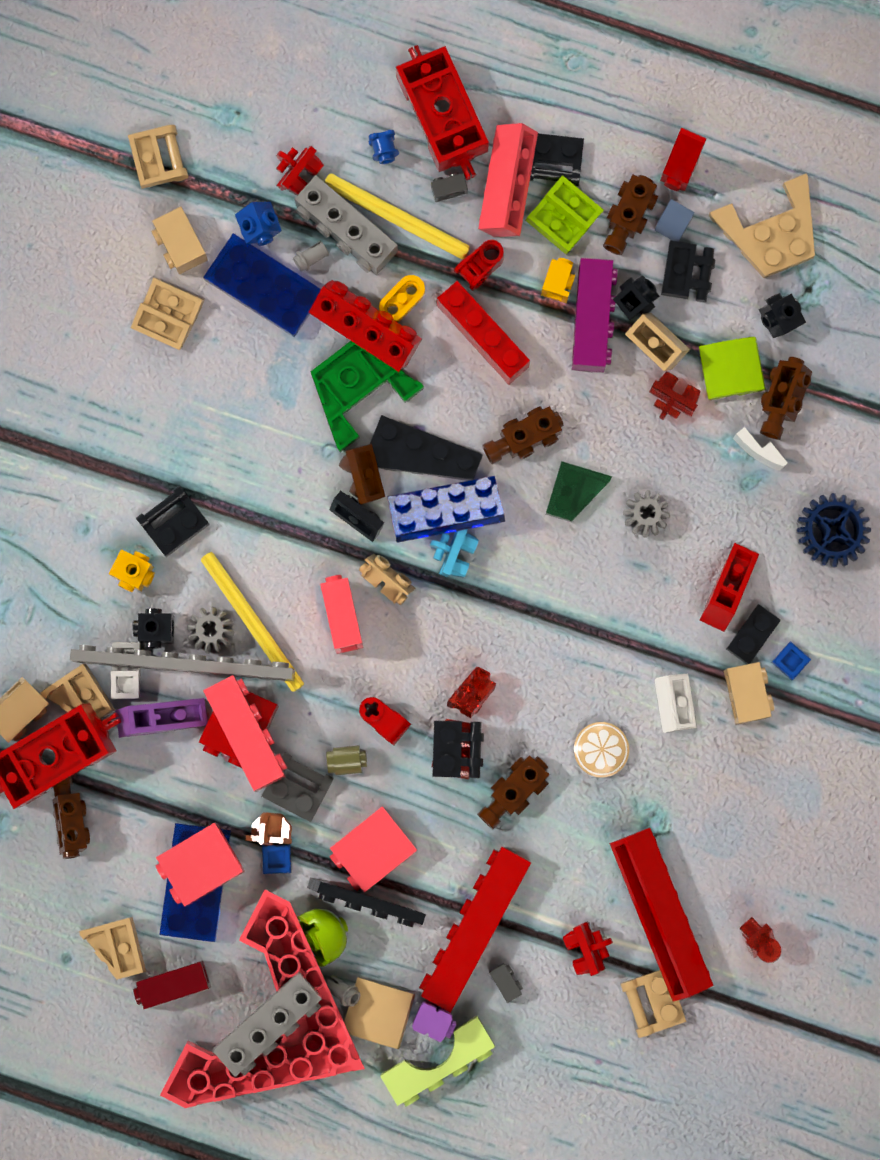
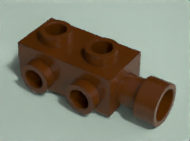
(633, 205)
(785, 395)
(533, 435)
(519, 784)
(70, 822)

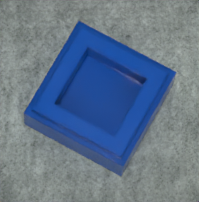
(791, 661)
(276, 859)

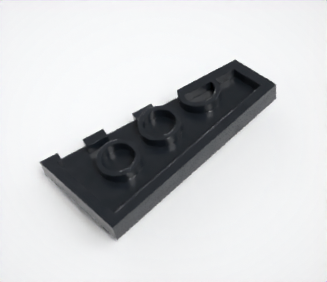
(415, 451)
(356, 900)

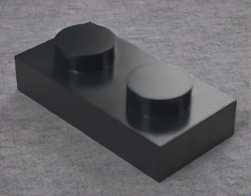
(355, 515)
(753, 634)

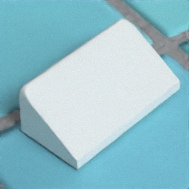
(675, 703)

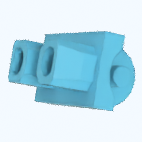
(451, 564)

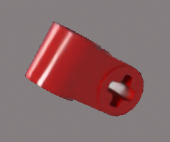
(479, 265)
(387, 722)

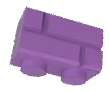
(434, 1021)

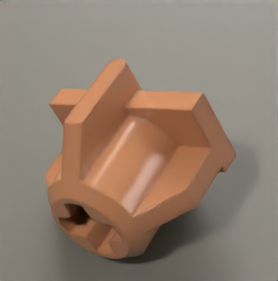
(270, 829)

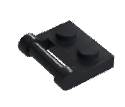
(558, 151)
(179, 527)

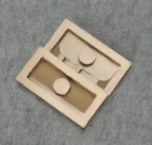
(167, 313)
(379, 1014)

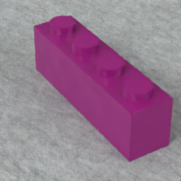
(592, 315)

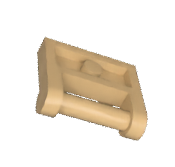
(149, 159)
(664, 1009)

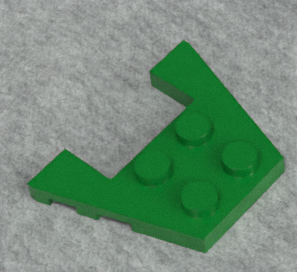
(348, 379)

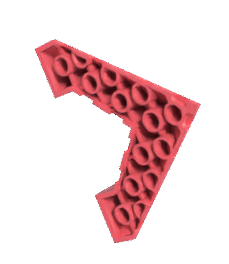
(312, 1052)

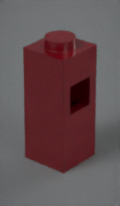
(172, 985)

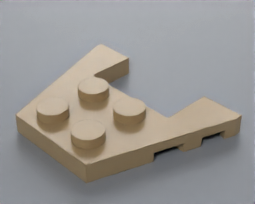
(777, 241)

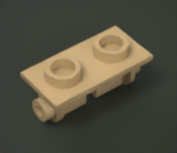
(378, 570)

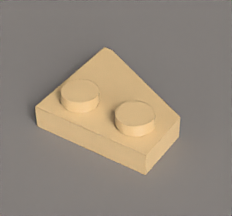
(79, 688)
(117, 947)

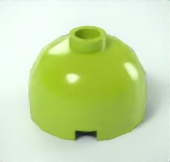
(324, 934)

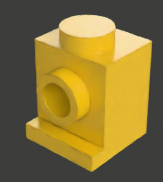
(558, 279)

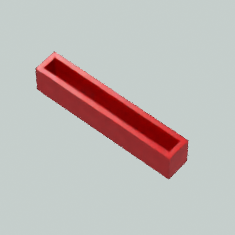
(661, 915)
(475, 929)

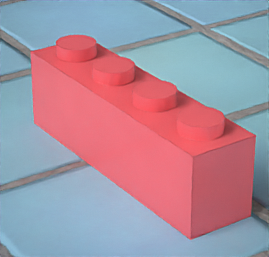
(508, 180)
(244, 733)

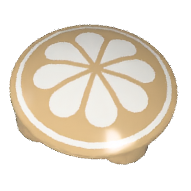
(601, 749)

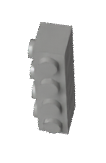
(345, 225)
(267, 1024)

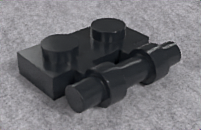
(679, 270)
(447, 749)

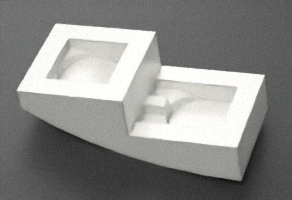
(767, 455)
(125, 680)

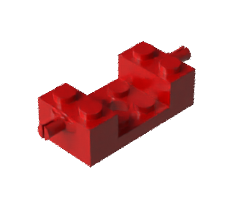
(452, 135)
(78, 742)

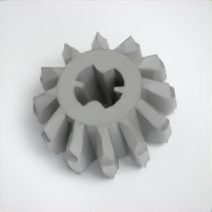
(643, 504)
(219, 627)

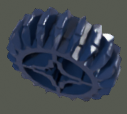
(847, 511)

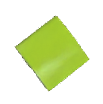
(564, 215)
(732, 368)

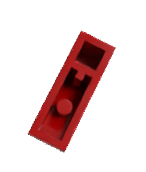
(682, 160)
(729, 587)

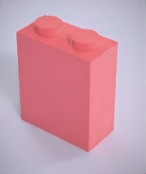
(341, 614)
(372, 850)
(199, 865)

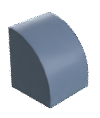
(674, 221)

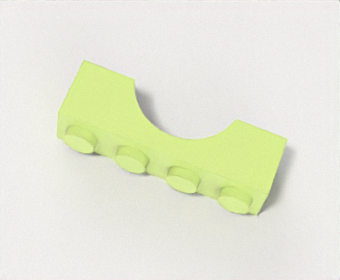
(406, 1080)

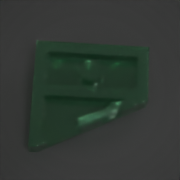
(574, 490)

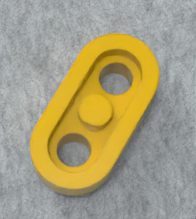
(401, 299)

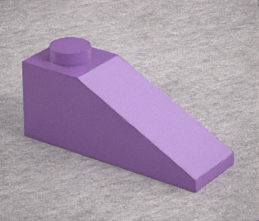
(161, 717)

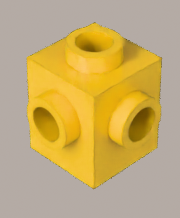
(125, 564)

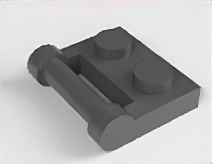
(295, 797)

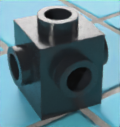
(636, 297)
(781, 314)
(162, 635)

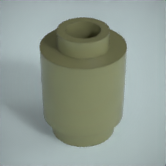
(346, 760)

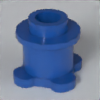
(383, 146)

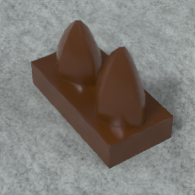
(365, 473)

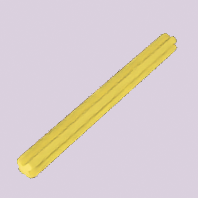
(398, 216)
(248, 615)

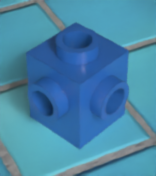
(258, 223)

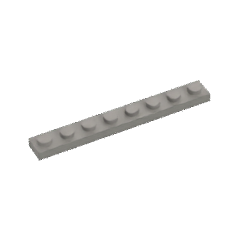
(171, 662)

